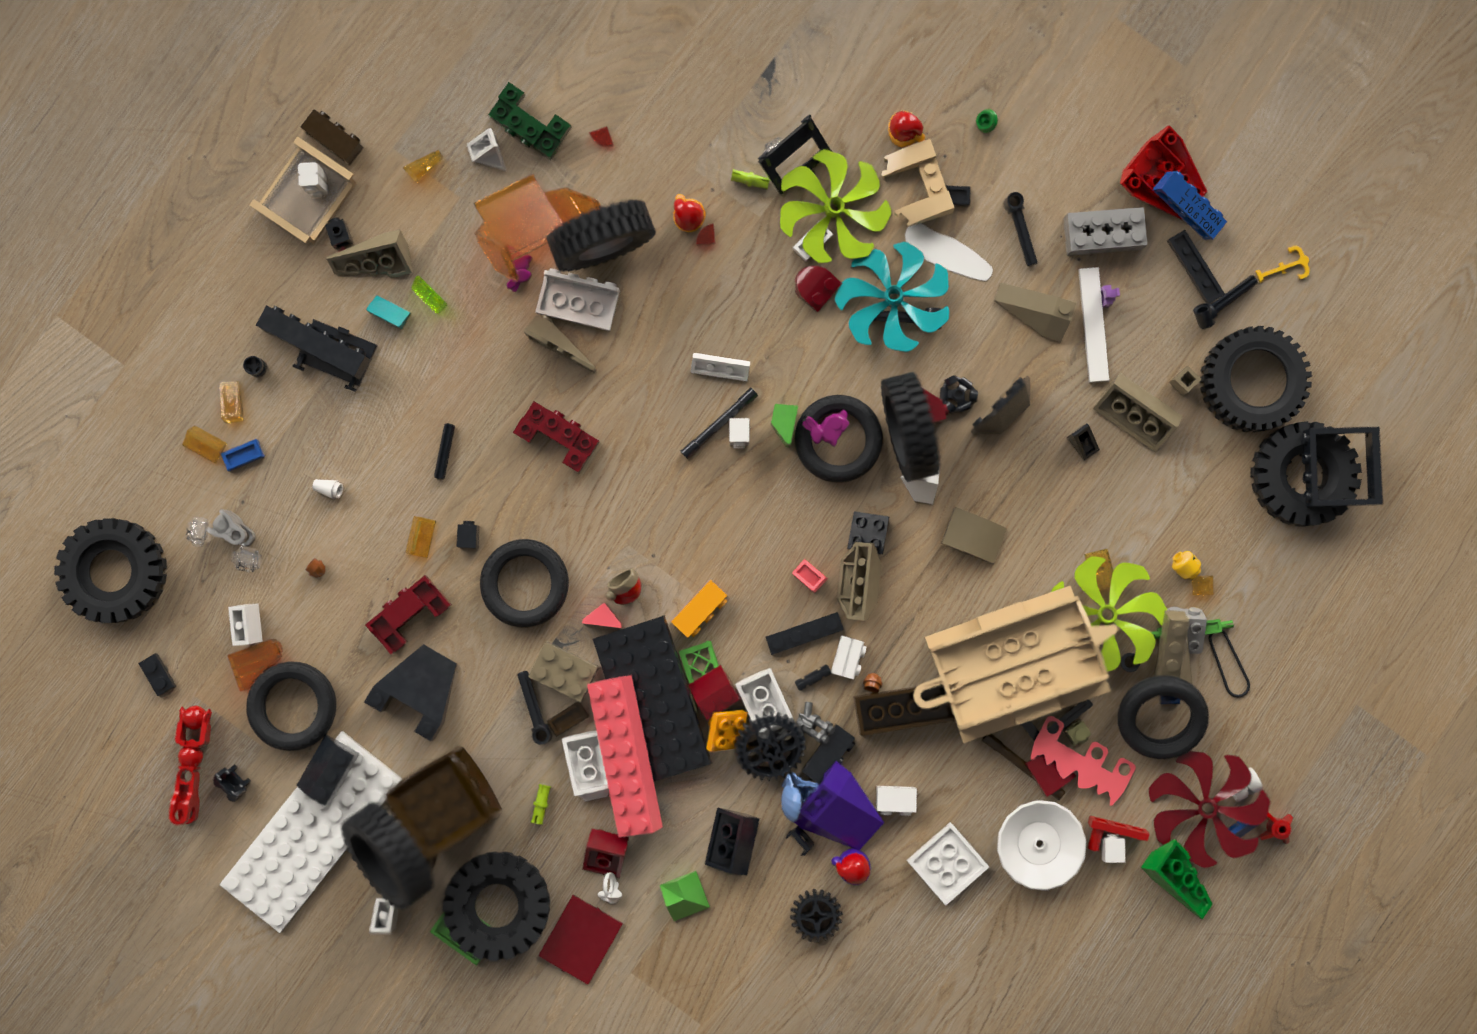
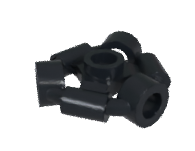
(958, 394)

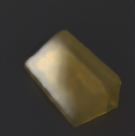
(204, 443)
(420, 536)
(1105, 571)

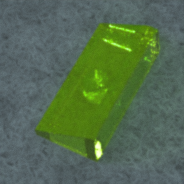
(428, 295)

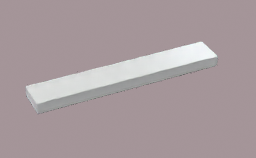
(1093, 324)

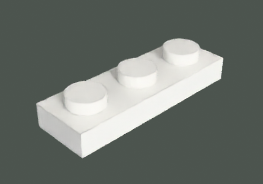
(720, 367)

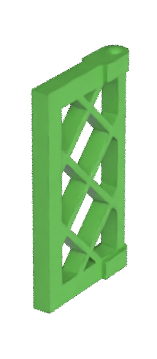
(708, 644)

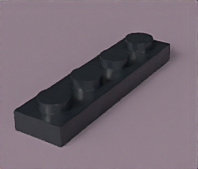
(1195, 267)
(804, 633)

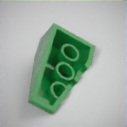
(1174, 873)

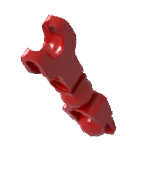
(190, 757)

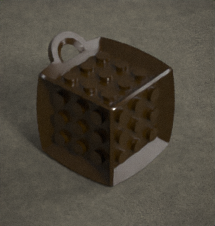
(443, 803)

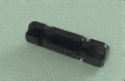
(813, 677)

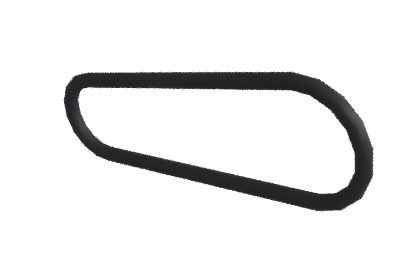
(1221, 671)

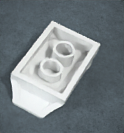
(762, 694)
(586, 765)

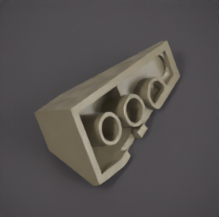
(1040, 311)

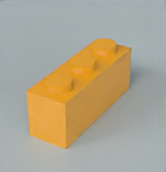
(700, 609)

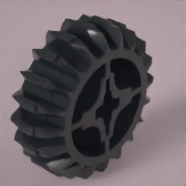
(808, 916)

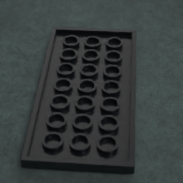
(662, 695)

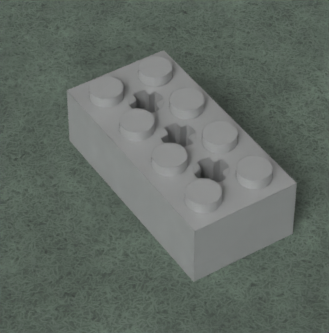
(1097, 241)

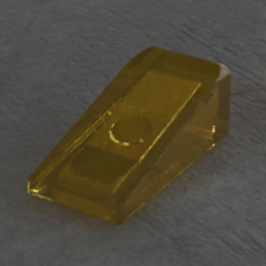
(421, 166)
(231, 402)

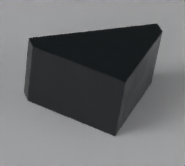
(1084, 441)

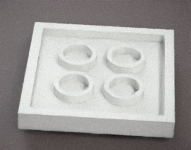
(948, 863)

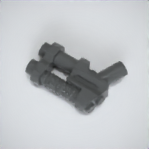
(809, 722)

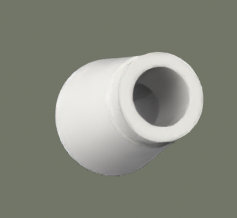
(329, 488)

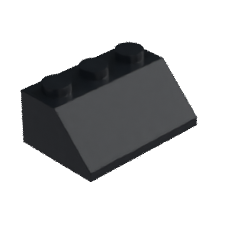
(327, 770)
(732, 841)

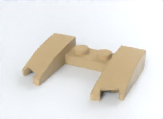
(939, 199)

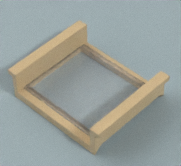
(293, 208)

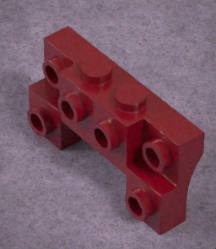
(560, 430)
(397, 613)

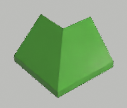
(783, 422)
(684, 896)

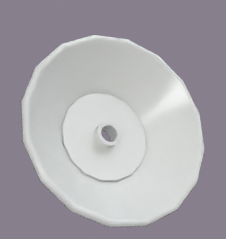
(1061, 848)

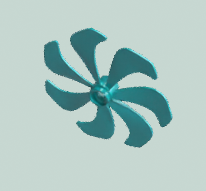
(893, 335)

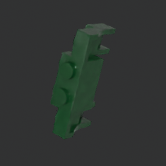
(526, 127)

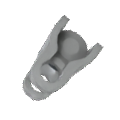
(230, 527)

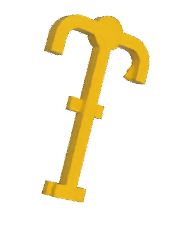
(1303, 261)

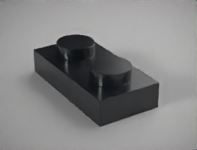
(157, 674)

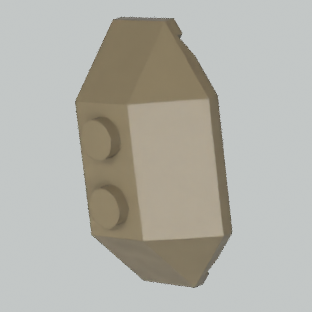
(859, 581)

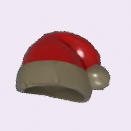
(624, 587)

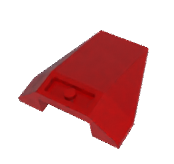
(1157, 156)

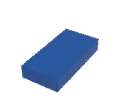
(242, 455)

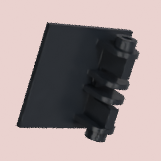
(869, 529)

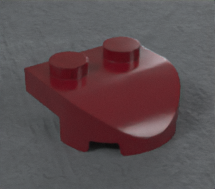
(815, 286)

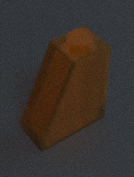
(253, 661)

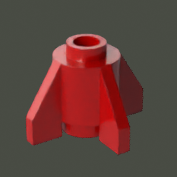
(1277, 828)

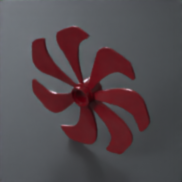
(1237, 781)

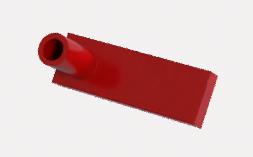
(1100, 825)

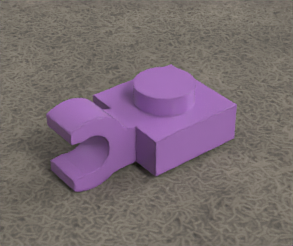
(1108, 295)

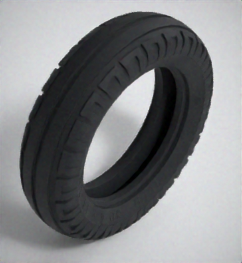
(873, 436)
(491, 572)
(257, 706)
(1172, 746)

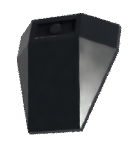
(1005, 409)

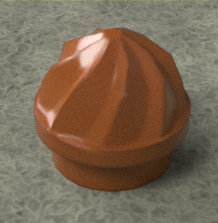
(316, 568)
(872, 683)

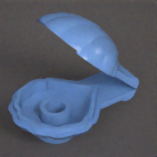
(794, 792)

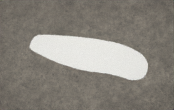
(948, 252)

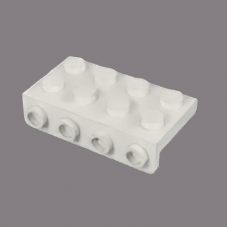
(577, 299)

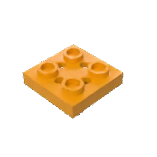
(723, 729)

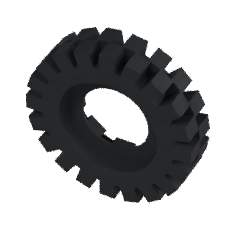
(145, 570)
(461, 914)

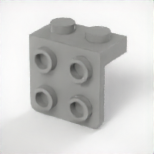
(1196, 628)

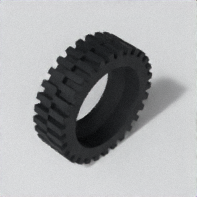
(601, 235)
(1220, 391)
(910, 426)
(387, 856)

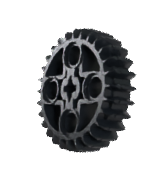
(751, 763)

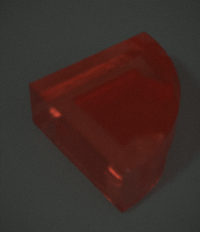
(602, 137)
(706, 236)

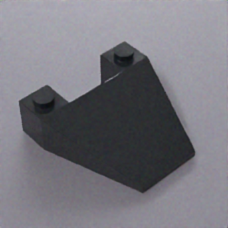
(423, 684)

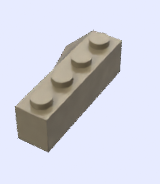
(1173, 650)

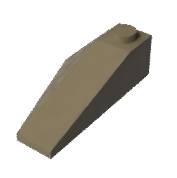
(379, 255)
(548, 335)

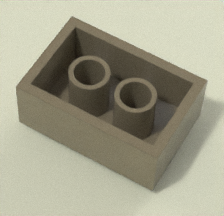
(563, 671)

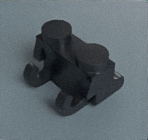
(230, 783)

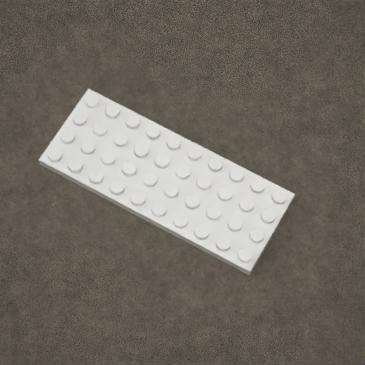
(304, 842)

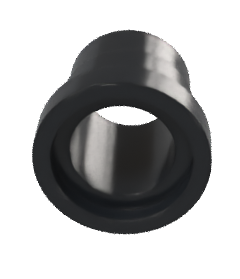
(1133, 667)

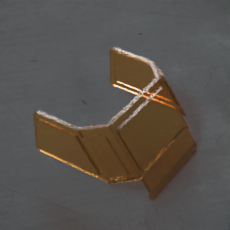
(521, 219)

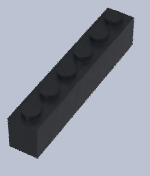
(313, 342)

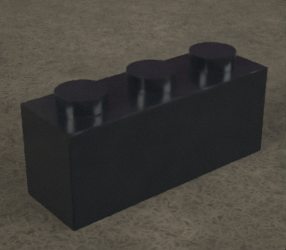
(828, 753)

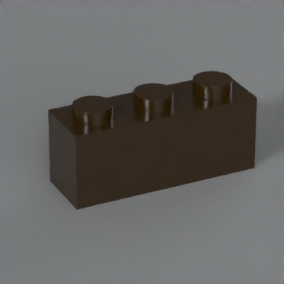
(332, 136)

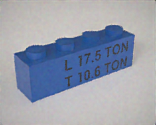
(1190, 205)

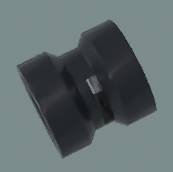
(255, 366)

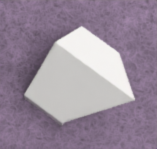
(486, 151)
(923, 489)

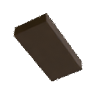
(568, 718)

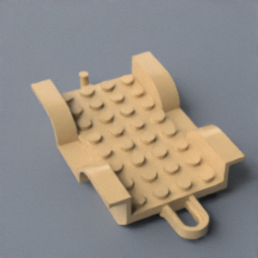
(1018, 663)

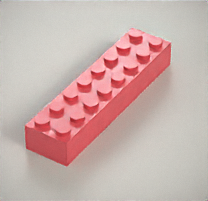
(625, 756)

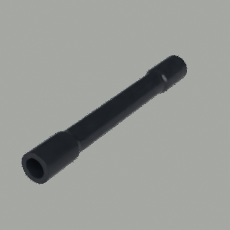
(696, 443)

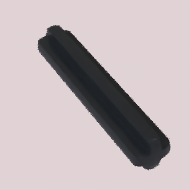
(444, 451)

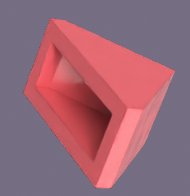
(809, 576)
(603, 616)

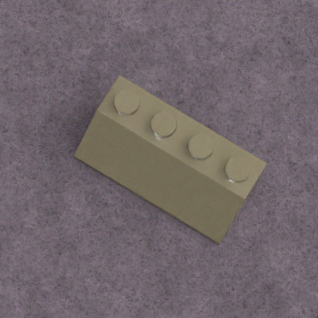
(1138, 412)

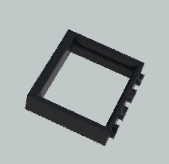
(1373, 466)

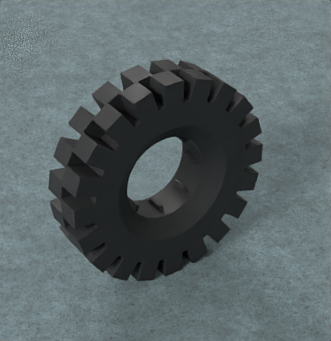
(1280, 498)

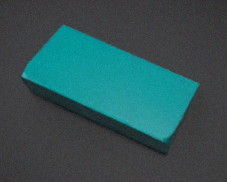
(388, 311)

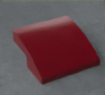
(1047, 775)

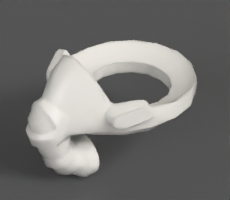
(613, 894)

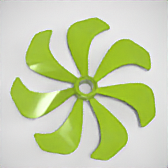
(814, 239)
(1148, 603)

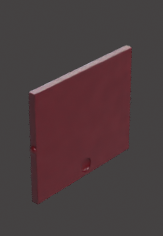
(580, 939)

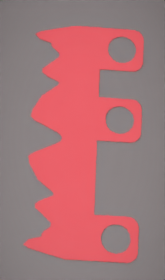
(1089, 769)

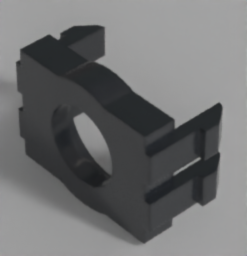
(797, 832)

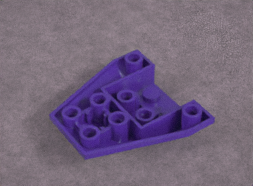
(840, 810)

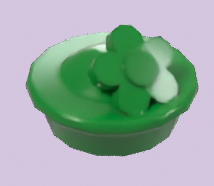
(987, 120)

